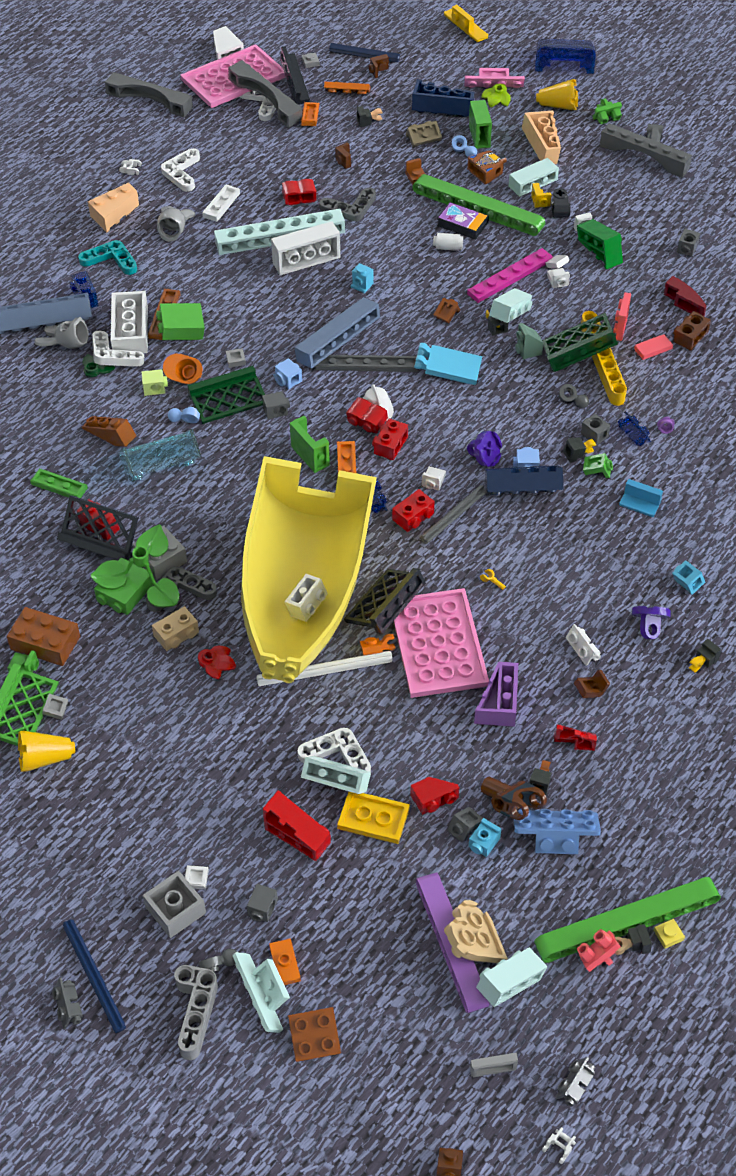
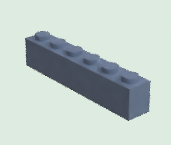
(44, 312)
(337, 332)

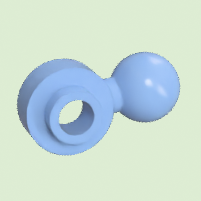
(469, 150)
(188, 415)

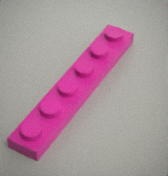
(509, 275)

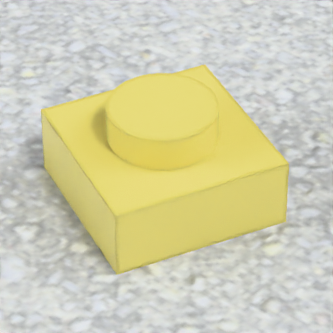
(669, 933)

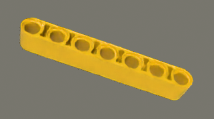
(608, 369)

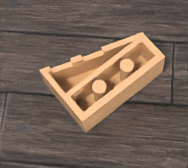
(113, 205)

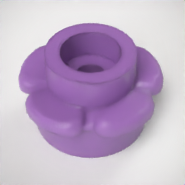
(666, 428)

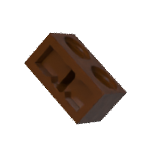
(691, 330)

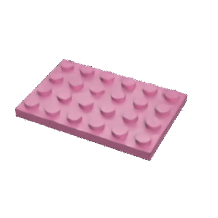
(212, 80)
(440, 644)

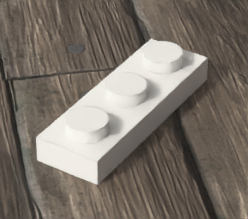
(221, 203)

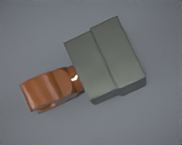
(541, 777)

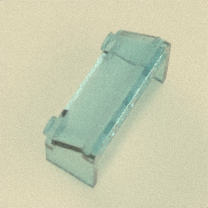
(160, 454)

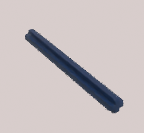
(94, 976)

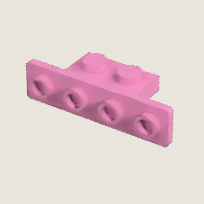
(490, 76)

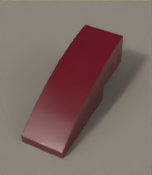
(684, 296)

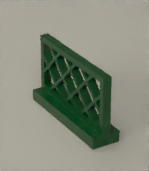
(584, 347)
(223, 384)

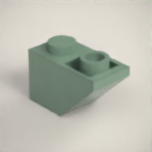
(528, 342)

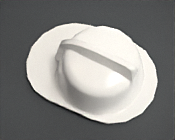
(379, 397)

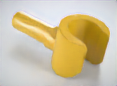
(484, 578)

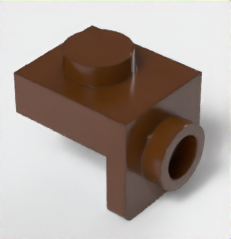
(343, 155)
(592, 686)
(449, 1162)

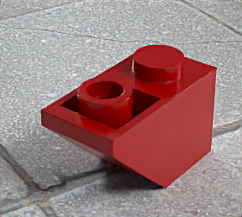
(433, 793)

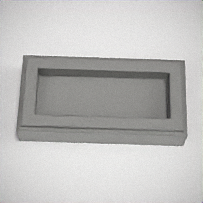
(493, 1065)

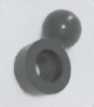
(581, 401)
(213, 963)

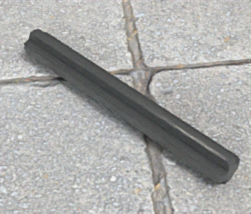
(453, 514)

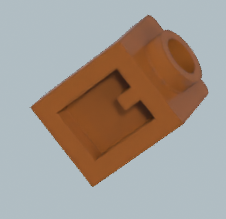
(414, 170)
(446, 310)

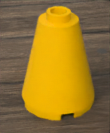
(559, 95)
(42, 749)

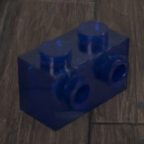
(82, 284)

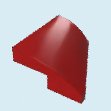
(581, 739)

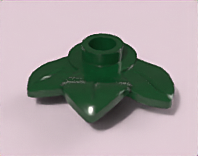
(92, 369)

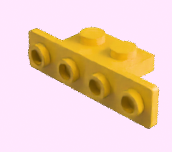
(465, 23)

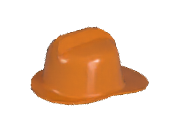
(182, 368)

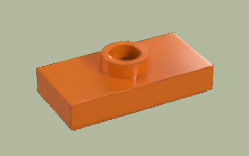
(310, 114)
(285, 961)

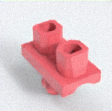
(600, 951)

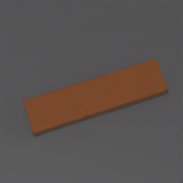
(167, 296)

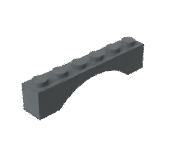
(246, 77)
(125, 86)
(672, 159)

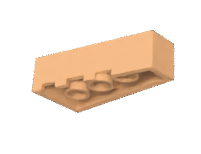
(542, 134)

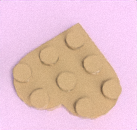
(474, 935)

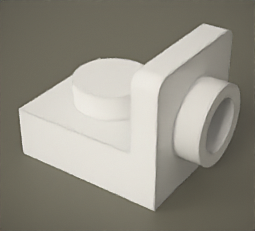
(558, 277)
(433, 478)

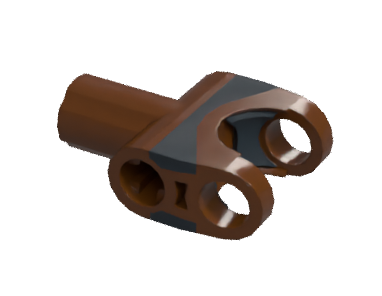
(508, 798)

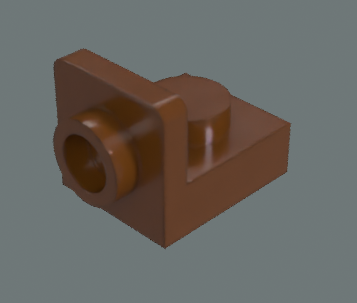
(378, 64)

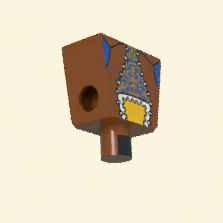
(486, 166)

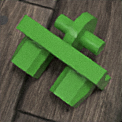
(607, 109)

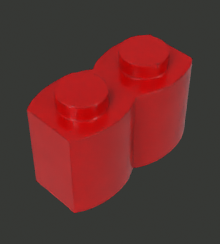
(299, 192)
(366, 415)

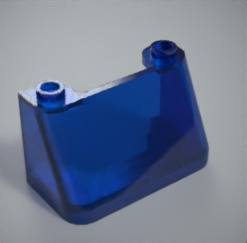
(565, 51)

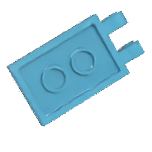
(448, 363)

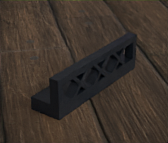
(294, 77)

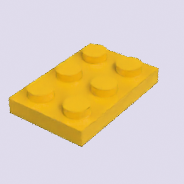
(373, 817)

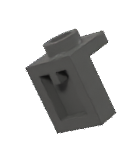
(463, 823)

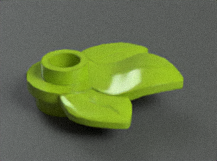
(496, 95)

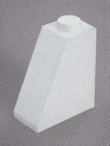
(226, 42)

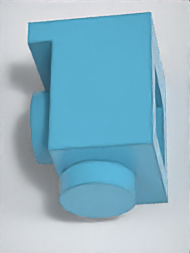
(362, 278)
(688, 577)
(490, 836)

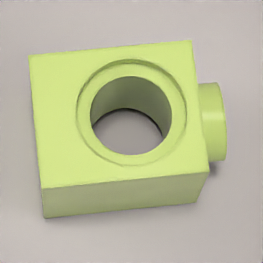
(154, 382)

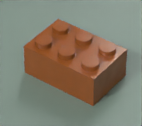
(45, 634)

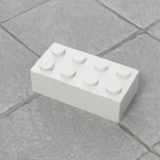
(305, 248)
(129, 321)

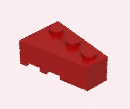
(295, 826)

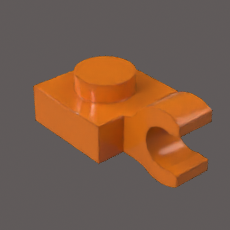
(375, 645)

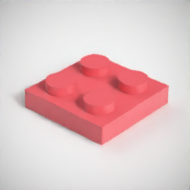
(622, 316)

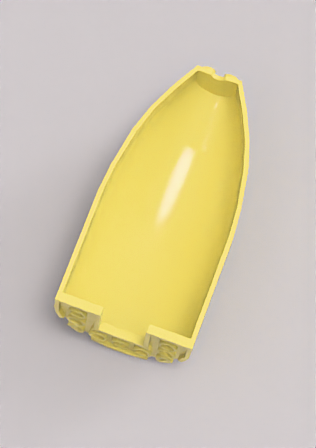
(294, 535)

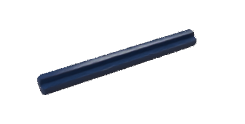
(362, 52)

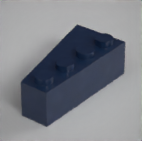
(441, 99)
(524, 479)

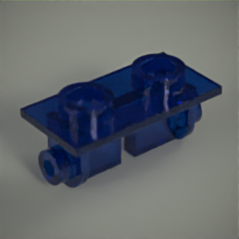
(630, 424)
(379, 499)

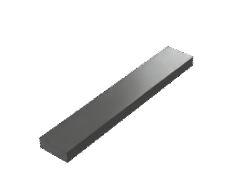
(368, 363)

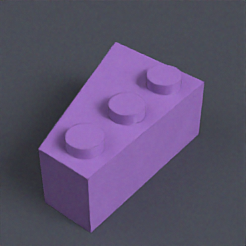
(500, 698)

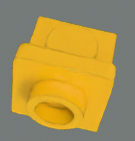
(539, 198)

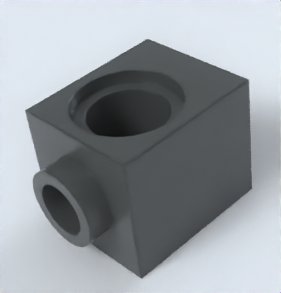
(688, 242)
(275, 405)
(595, 429)
(262, 903)

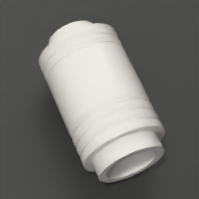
(448, 241)

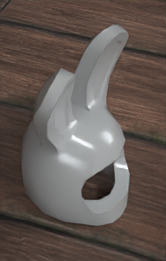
(173, 220)
(67, 334)

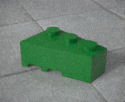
(602, 241)

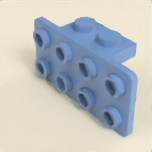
(558, 830)

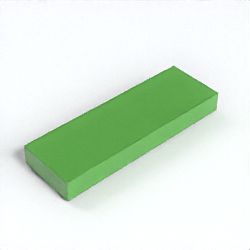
(58, 484)

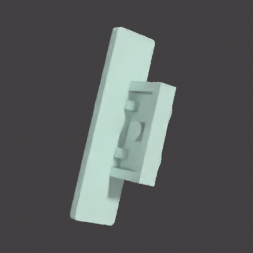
(264, 989)

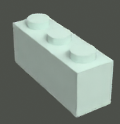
(539, 172)
(511, 305)
(335, 774)
(511, 976)

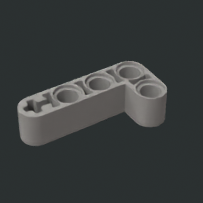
(195, 1013)

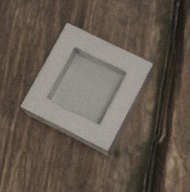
(310, 60)
(235, 358)
(55, 706)

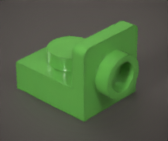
(598, 464)
(28, 662)

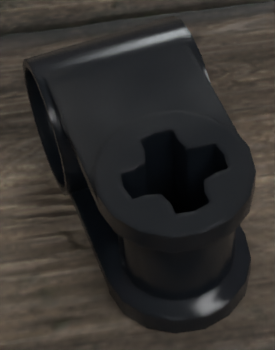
(560, 204)

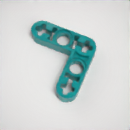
(116, 250)

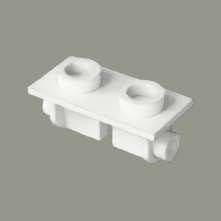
(580, 643)

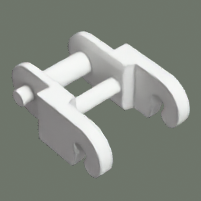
(127, 166)
(553, 1140)

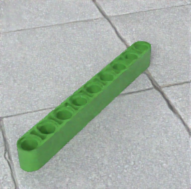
(498, 211)
(647, 911)

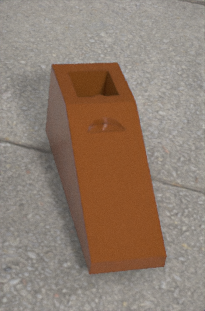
(112, 430)

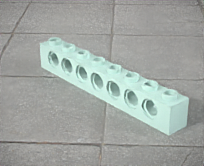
(260, 234)

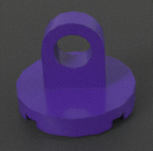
(486, 448)
(650, 616)

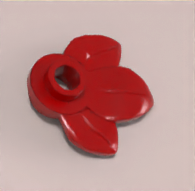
(218, 661)

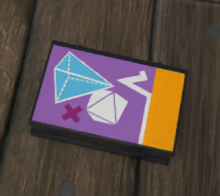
(463, 220)

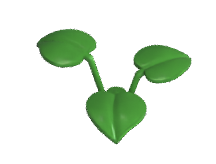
(153, 543)

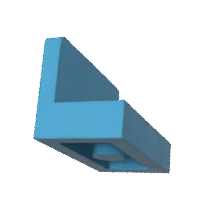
(641, 498)

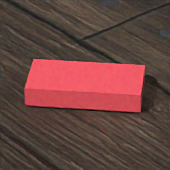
(653, 347)

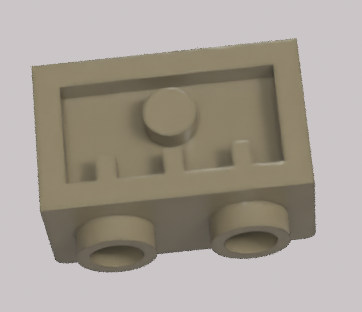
(424, 133)

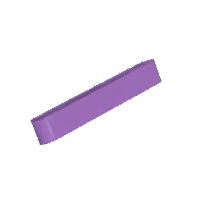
(440, 915)

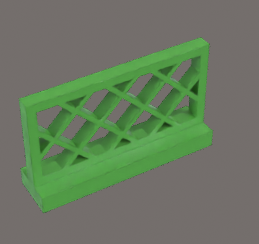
(10, 689)

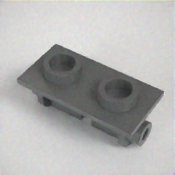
(67, 1012)

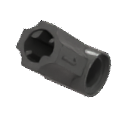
(654, 132)

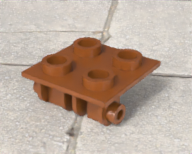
(314, 1034)

